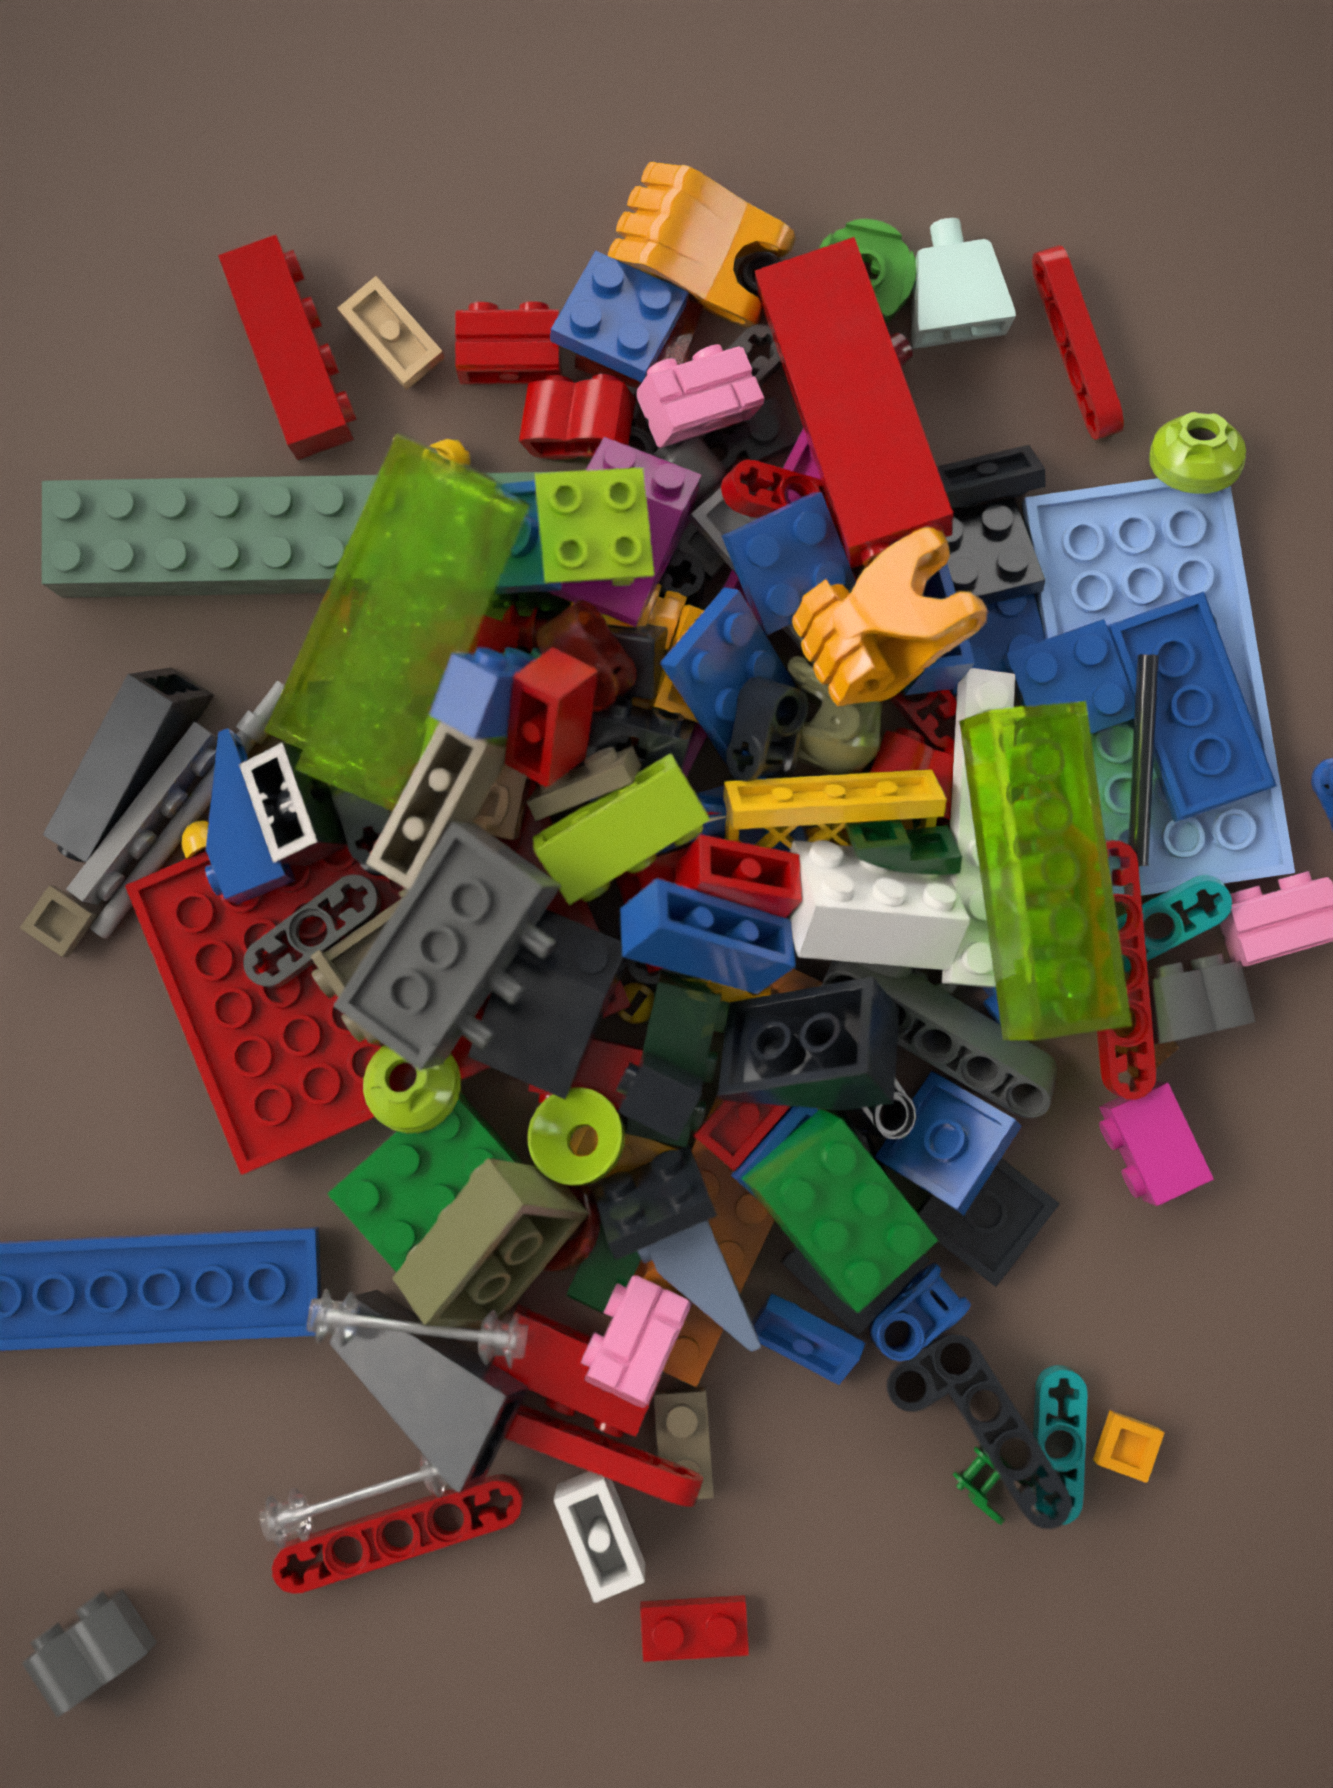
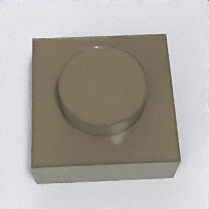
(58, 921)

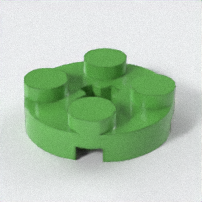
(889, 258)

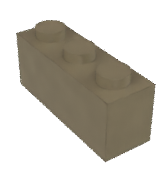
(444, 789)

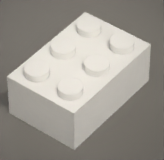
(873, 912)

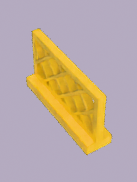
(830, 803)

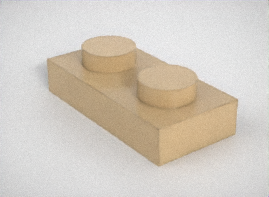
(391, 333)

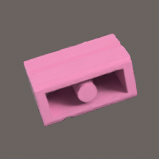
(699, 394)
(1279, 921)
(636, 1340)

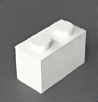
(600, 1534)

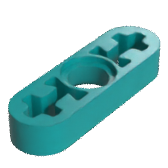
(1199, 918)
(1075, 1406)

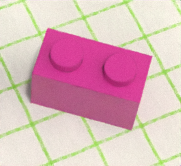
(1155, 1145)

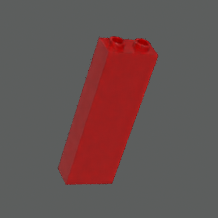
(853, 400)

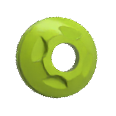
(1197, 464)
(420, 1106)
(554, 1126)

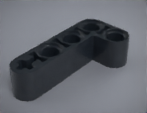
(989, 1433)

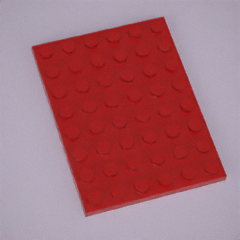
(281, 1056)

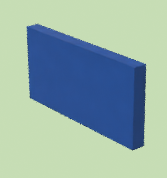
(1203, 727)

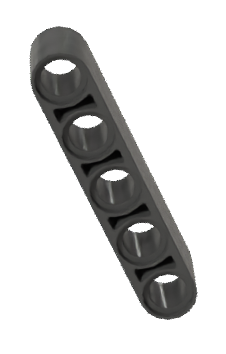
(963, 1042)

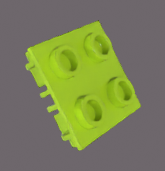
(594, 525)

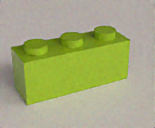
(621, 831)

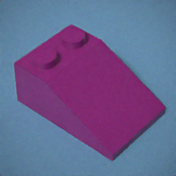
(670, 501)

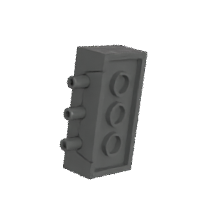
(450, 947)

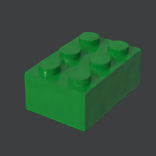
(415, 1176)
(839, 1209)

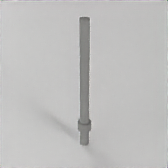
(250, 731)

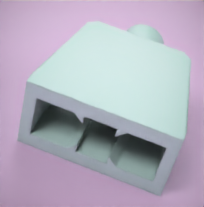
(958, 290)

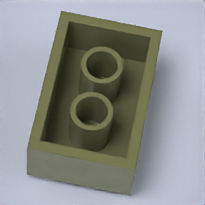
(488, 1245)

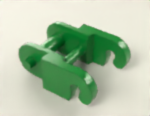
(977, 1495)

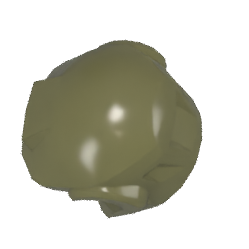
(839, 736)

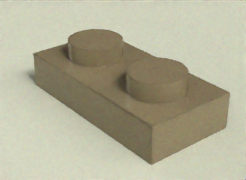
(600, 775)
(684, 1432)

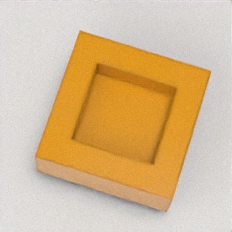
(1128, 1446)

